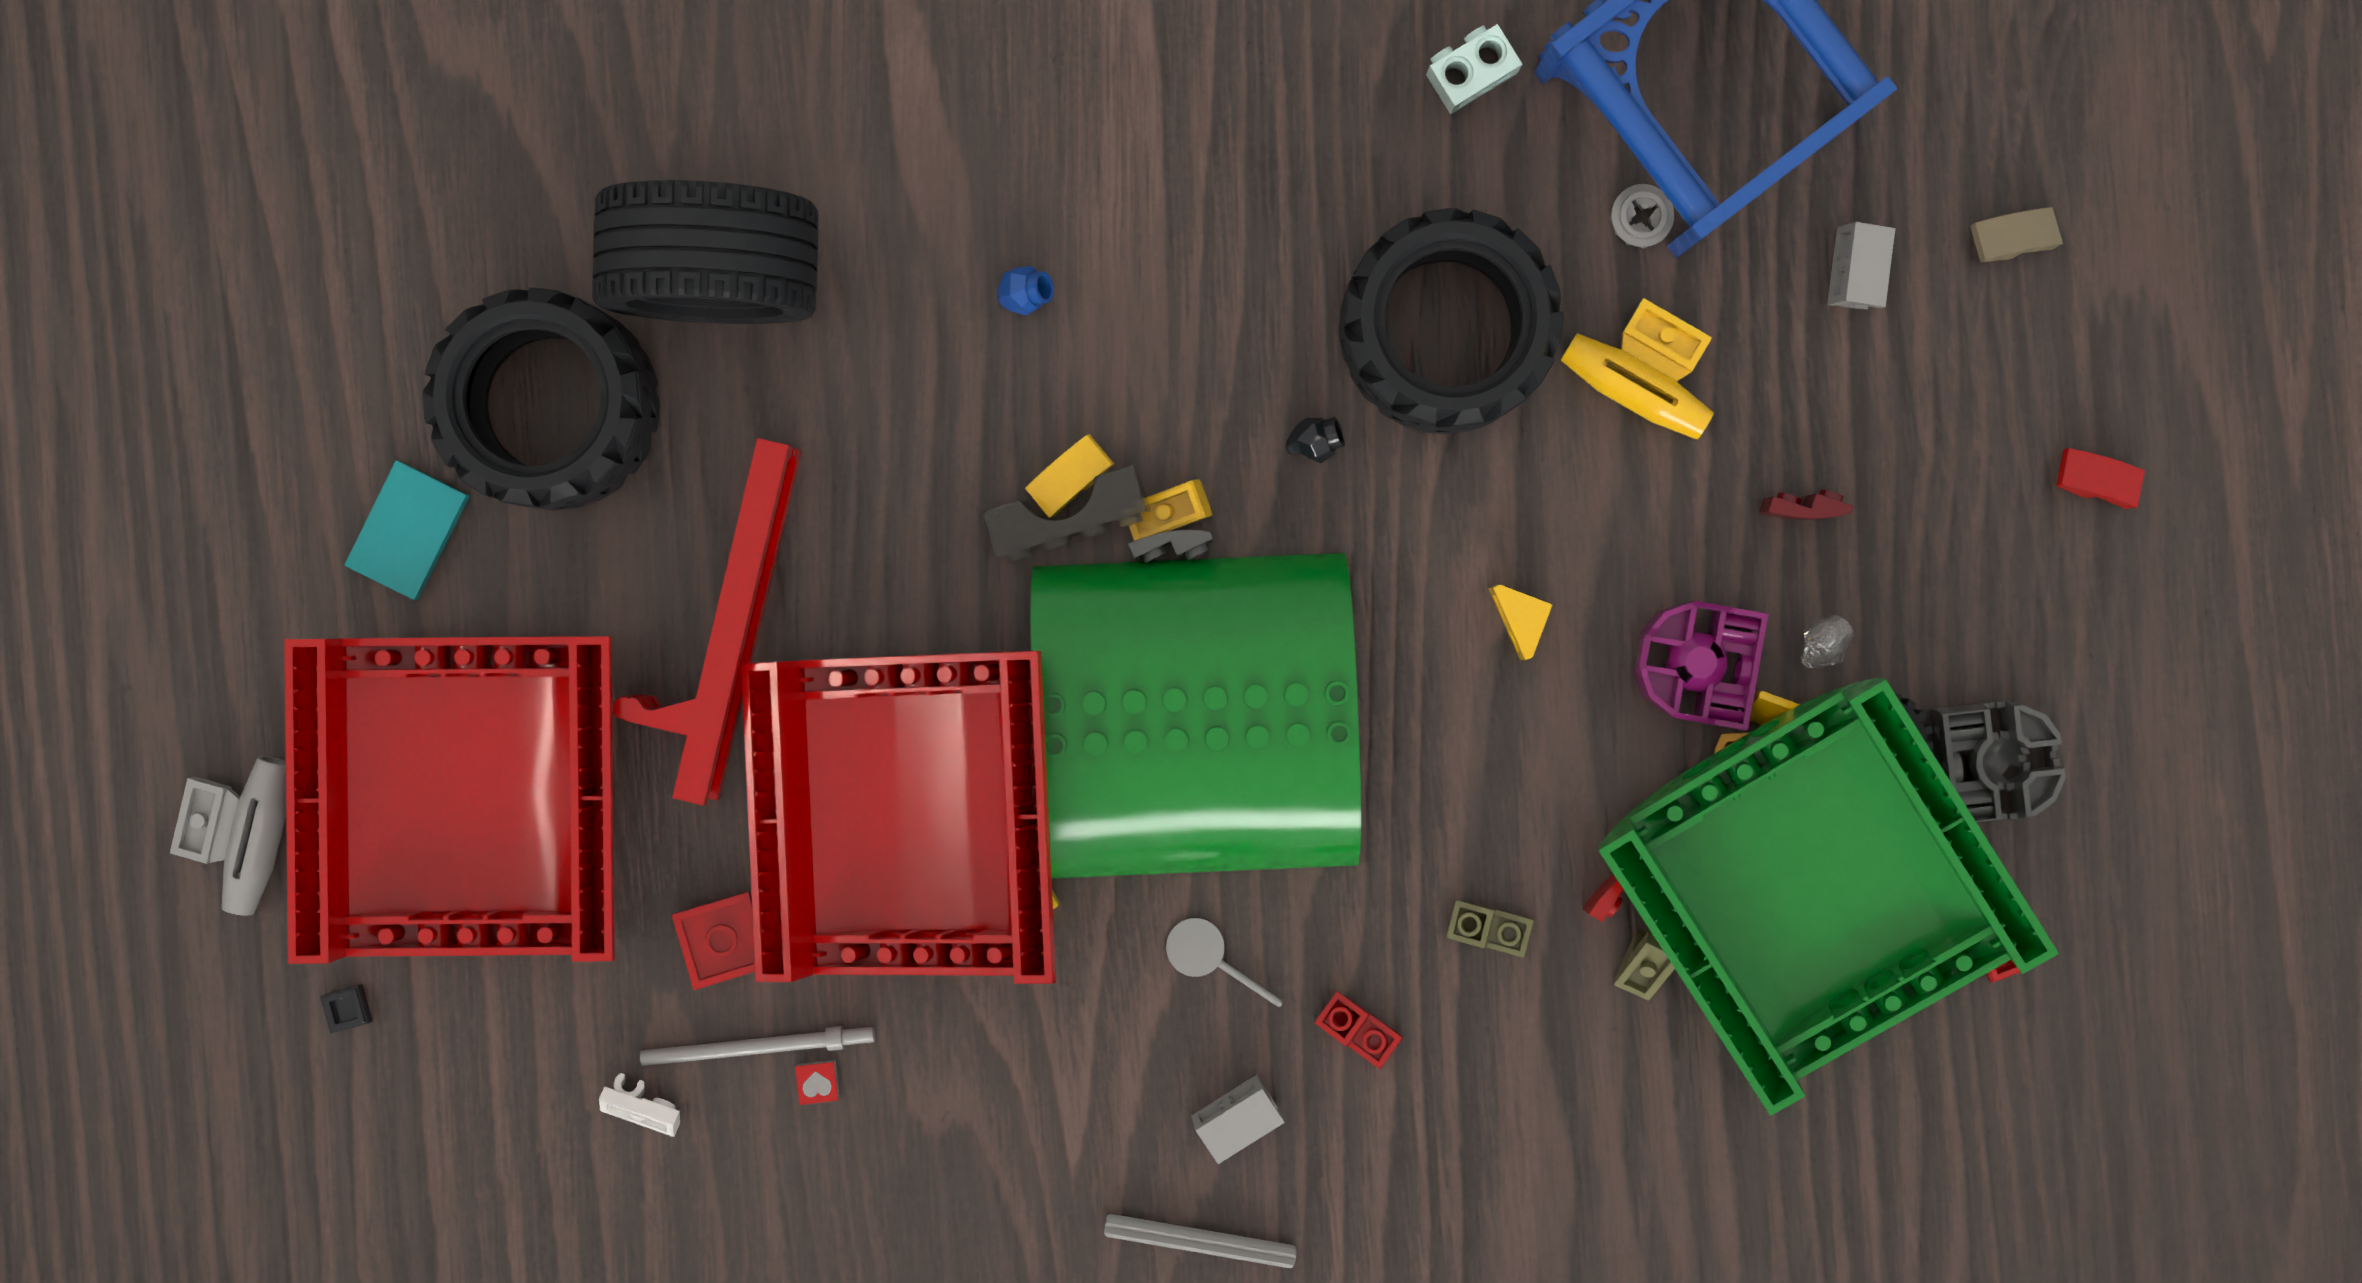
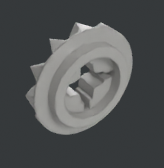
(1643, 197)

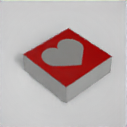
(817, 1082)

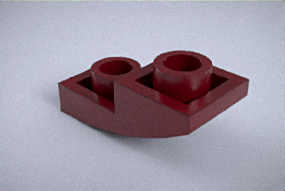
(1815, 506)

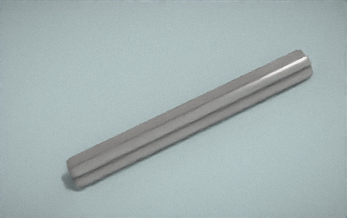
(1200, 1241)

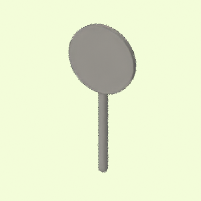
(1197, 949)

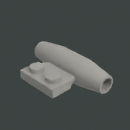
(234, 828)

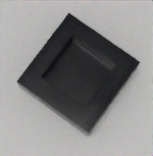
(346, 1008)

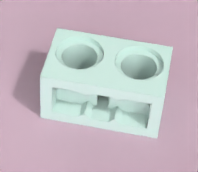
(1478, 75)

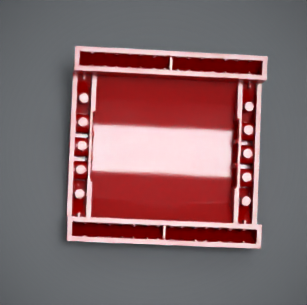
(449, 797)
(899, 816)

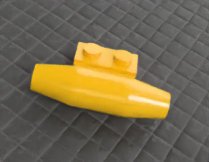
(1645, 371)

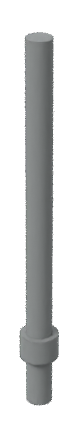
(833, 1039)

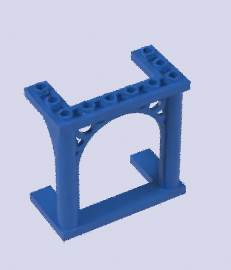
(1581, 60)

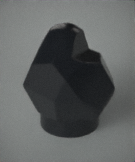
(1316, 438)

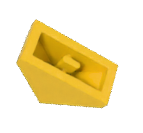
(1522, 617)

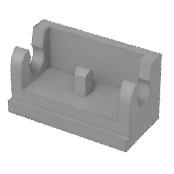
(1861, 266)
(1237, 1119)

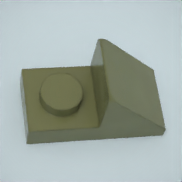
(1643, 966)

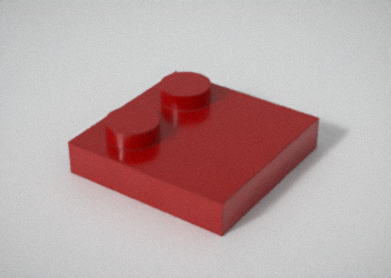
(717, 940)

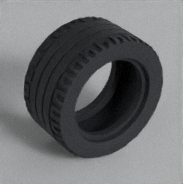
(705, 252)

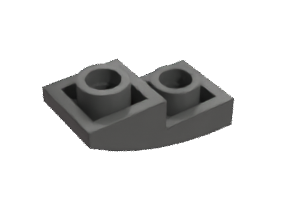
(1184, 542)

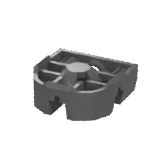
(1993, 752)

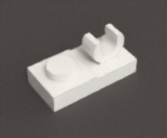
(654, 1114)

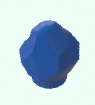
(1025, 290)

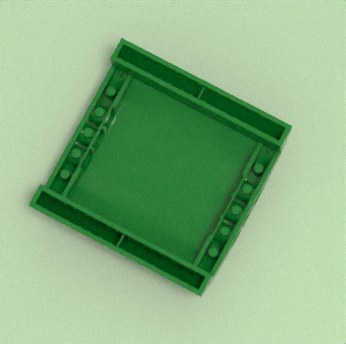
(1199, 714)
(1820, 885)

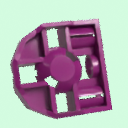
(1707, 668)

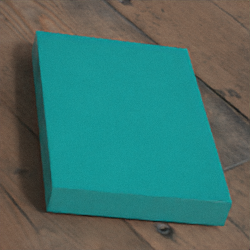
(407, 530)

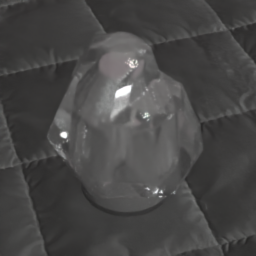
(1826, 642)

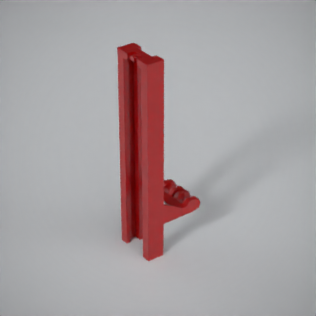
(714, 713)

